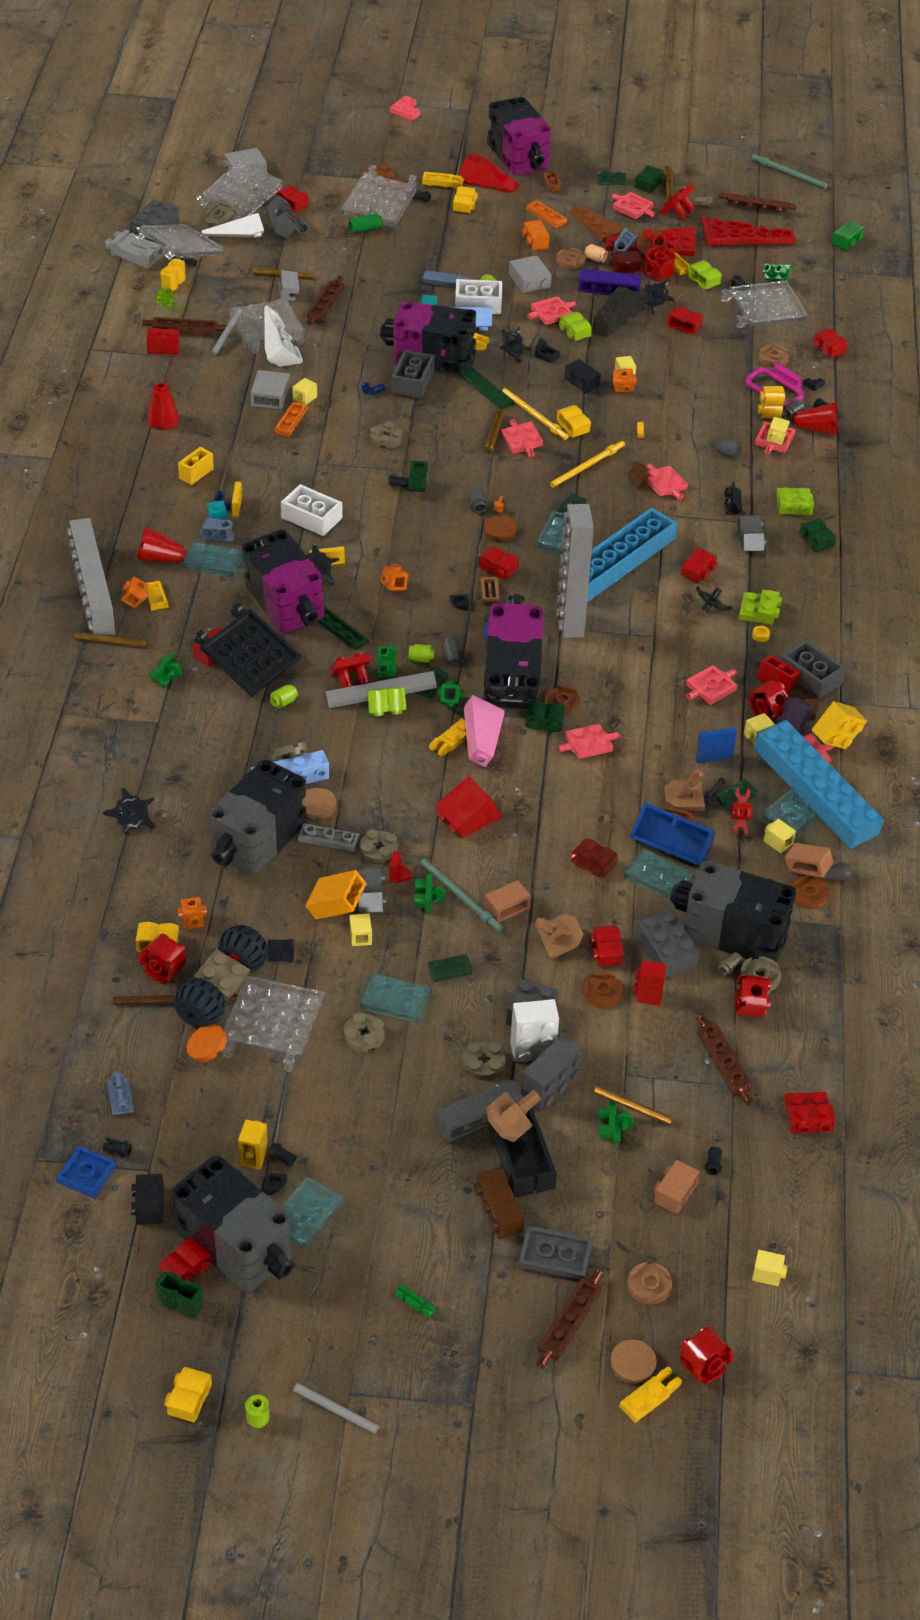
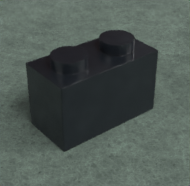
(582, 376)
(148, 1199)

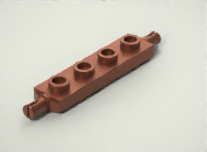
(762, 203)
(325, 300)
(185, 325)
(724, 1059)
(569, 1319)

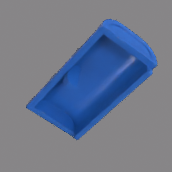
(673, 834)

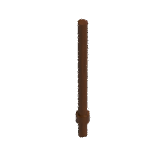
(166, 999)

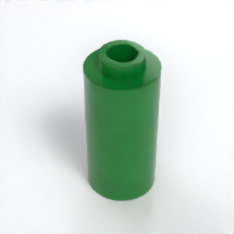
(364, 223)

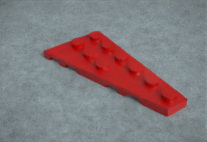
(743, 233)
(681, 242)

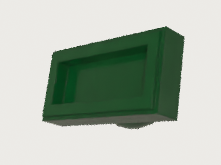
(418, 476)

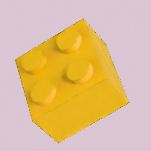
(839, 725)

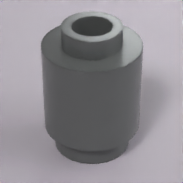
(792, 408)
(729, 447)
(477, 500)

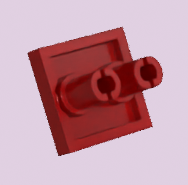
(678, 199)
(356, 663)

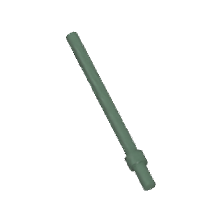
(766, 162)
(486, 916)

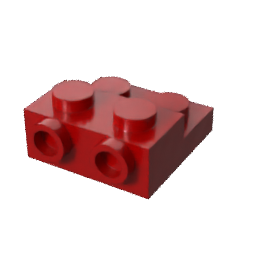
(809, 1112)

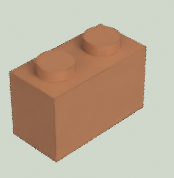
(809, 860)
(507, 901)
(676, 1186)

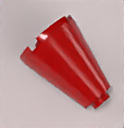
(162, 408)
(819, 419)
(159, 548)

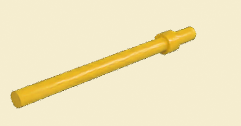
(554, 428)
(610, 450)

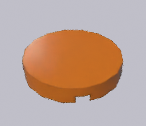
(206, 1043)

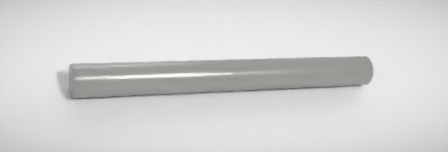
(227, 330)
(336, 1408)

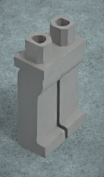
(136, 251)

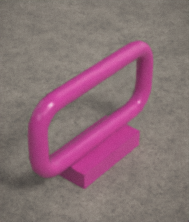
(781, 375)

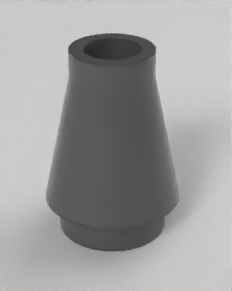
(303, 225)
(451, 649)
(838, 872)

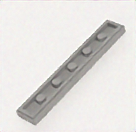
(358, 693)

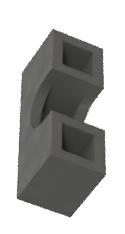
(281, 219)

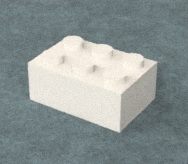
(479, 294)
(311, 510)
(533, 1029)

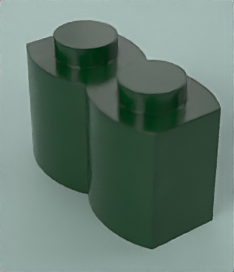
(649, 178)
(817, 535)
(545, 716)
(179, 1294)

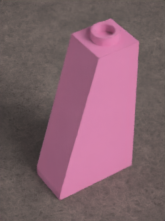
(482, 729)

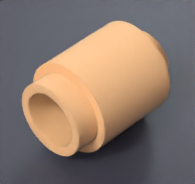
(595, 253)

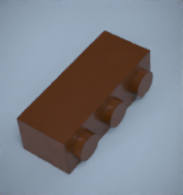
(499, 1203)

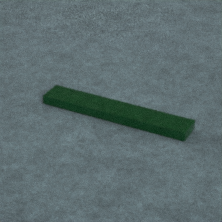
(486, 388)
(342, 629)

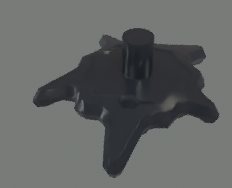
(657, 294)
(513, 343)
(322, 563)
(712, 600)
(131, 812)

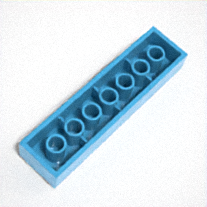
(629, 549)
(819, 784)

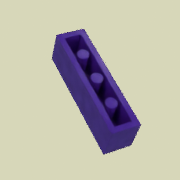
(606, 282)

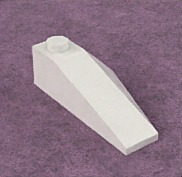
(244, 227)
(278, 341)

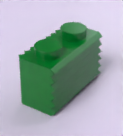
(847, 235)

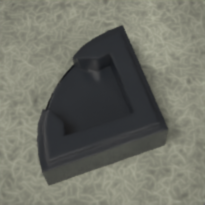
(813, 383)
(460, 602)
(274, 1183)

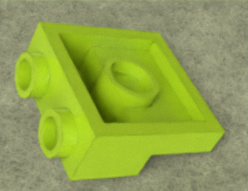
(795, 501)
(760, 607)

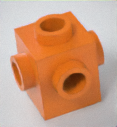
(624, 380)
(394, 577)
(134, 592)
(192, 913)

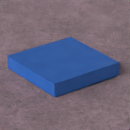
(716, 745)
(86, 1172)

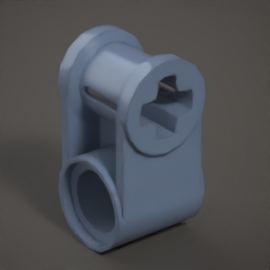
(625, 240)
(216, 529)

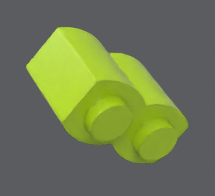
(704, 274)
(575, 326)
(386, 700)

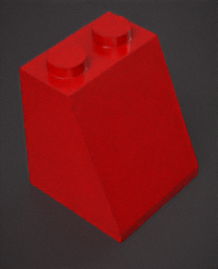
(467, 808)

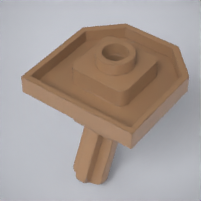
(686, 793)
(559, 934)
(509, 1116)

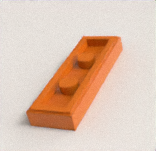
(546, 214)
(290, 419)

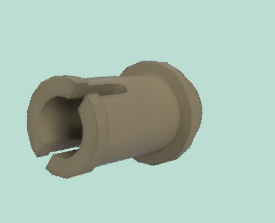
(703, 201)
(726, 967)

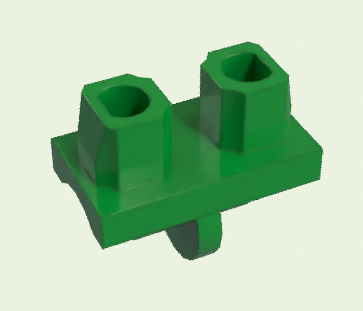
(777, 272)
(387, 662)
(166, 670)
(425, 886)
(617, 1120)

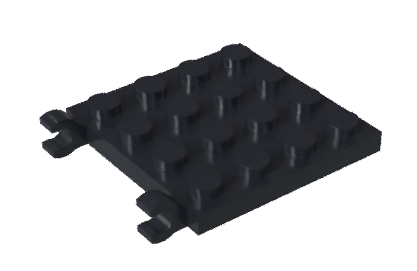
(249, 651)

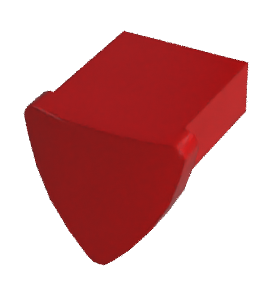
(397, 871)

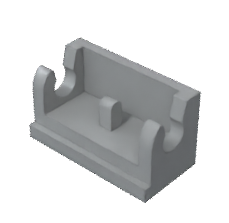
(288, 284)

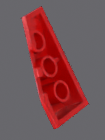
(483, 172)

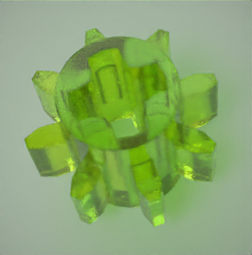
(165, 297)

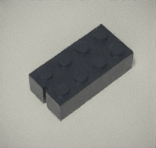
(526, 1160)

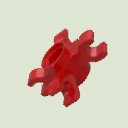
(656, 238)
(741, 811)

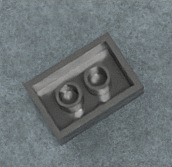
(155, 214)
(412, 373)
(818, 670)
(667, 942)
(553, 1071)

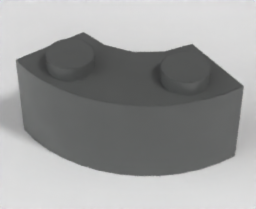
(751, 533)
(371, 898)

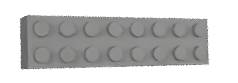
(575, 570)
(91, 577)

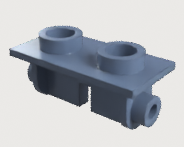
(120, 1094)

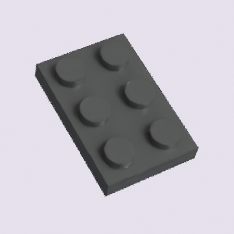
(555, 1252)

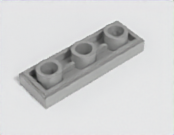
(328, 837)

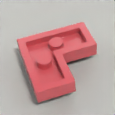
(405, 108)

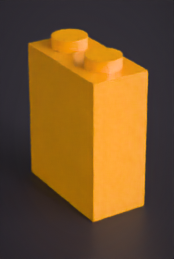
(335, 894)

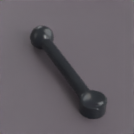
(721, 780)

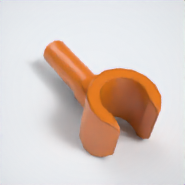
(499, 507)

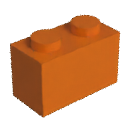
(536, 235)

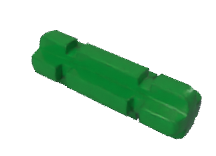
(415, 1301)

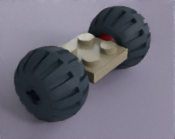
(204, 997)

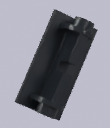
(733, 499)

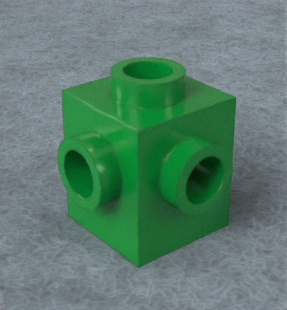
(443, 693)

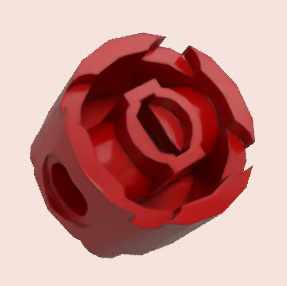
(659, 263)
(768, 699)
(162, 958)
(751, 996)
(705, 1355)

